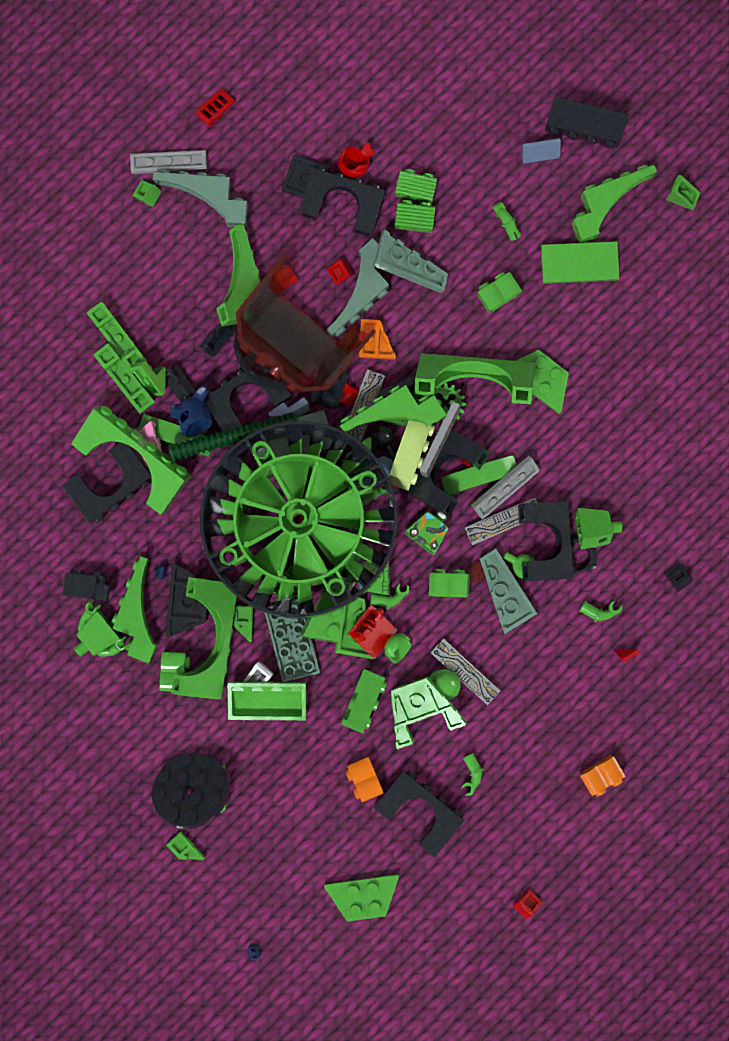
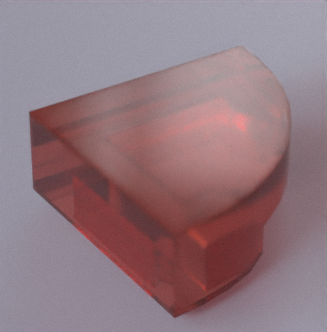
(476, 573)

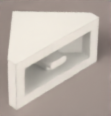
(259, 673)

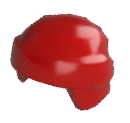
(354, 161)

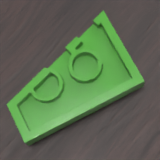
(348, 645)

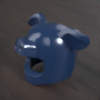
(193, 414)

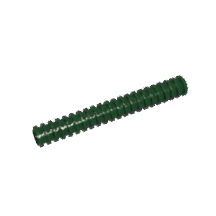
(222, 439)

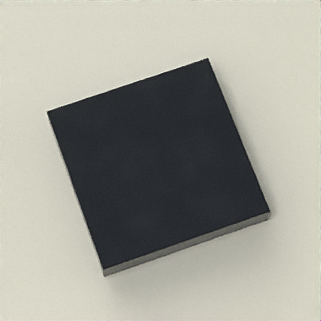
(298, 175)

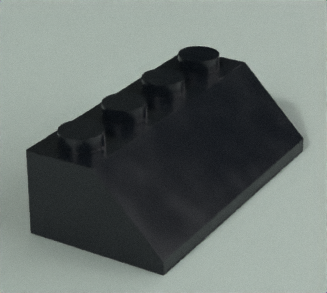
(586, 123)

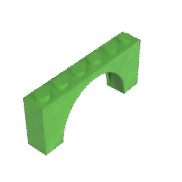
(438, 369)
(166, 475)
(208, 679)

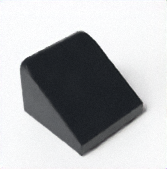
(678, 577)

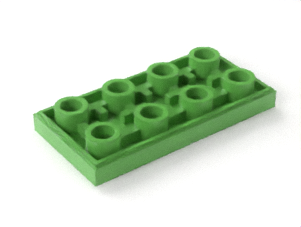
(579, 262)

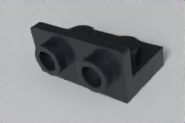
(332, 396)

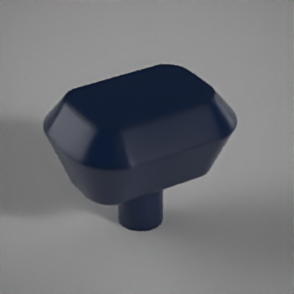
(161, 571)
(254, 952)

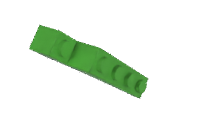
(601, 198)
(244, 276)
(398, 406)
(132, 616)

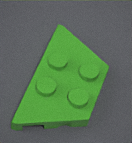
(549, 380)
(363, 897)

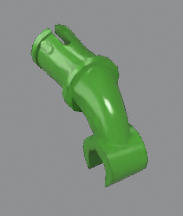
(507, 221)
(389, 601)
(599, 615)
(476, 773)

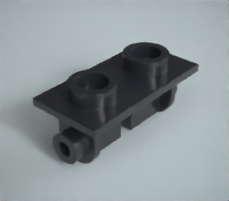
(217, 339)
(179, 383)

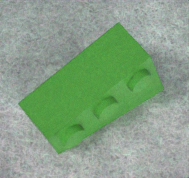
(328, 626)
(364, 701)

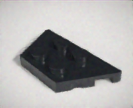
(183, 611)

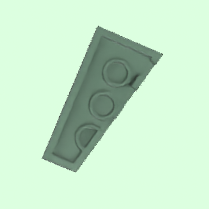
(403, 262)
(508, 597)

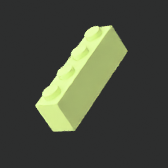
(409, 453)

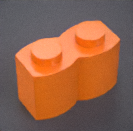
(602, 775)
(365, 779)

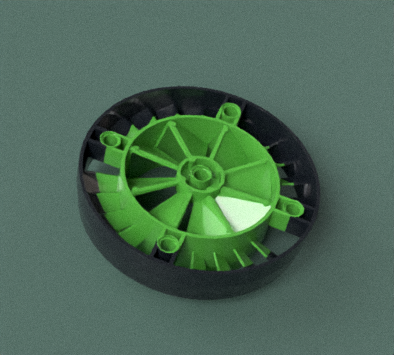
(291, 474)

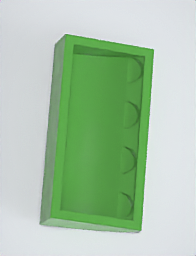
(266, 700)

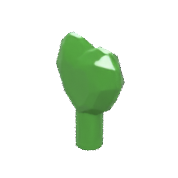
(517, 562)

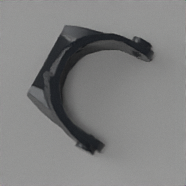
(591, 564)

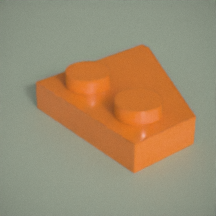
(378, 345)

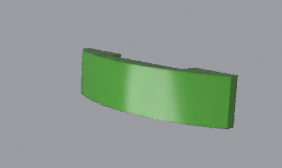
(115, 335)
(124, 378)
(168, 431)
(473, 477)

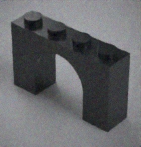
(366, 196)
(220, 400)
(455, 447)
(134, 477)
(556, 517)
(406, 788)

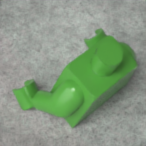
(98, 634)

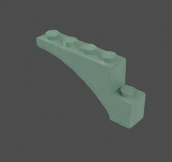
(211, 189)
(368, 289)

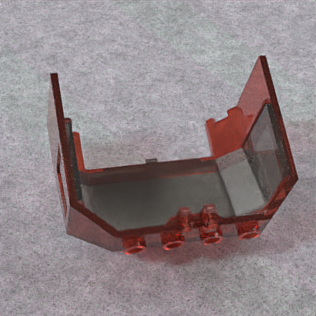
(291, 340)

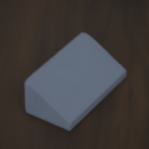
(540, 150)

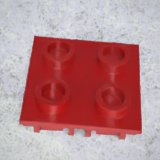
(372, 631)

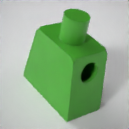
(595, 527)

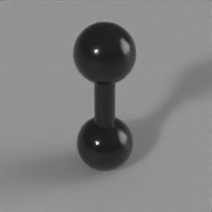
(382, 438)

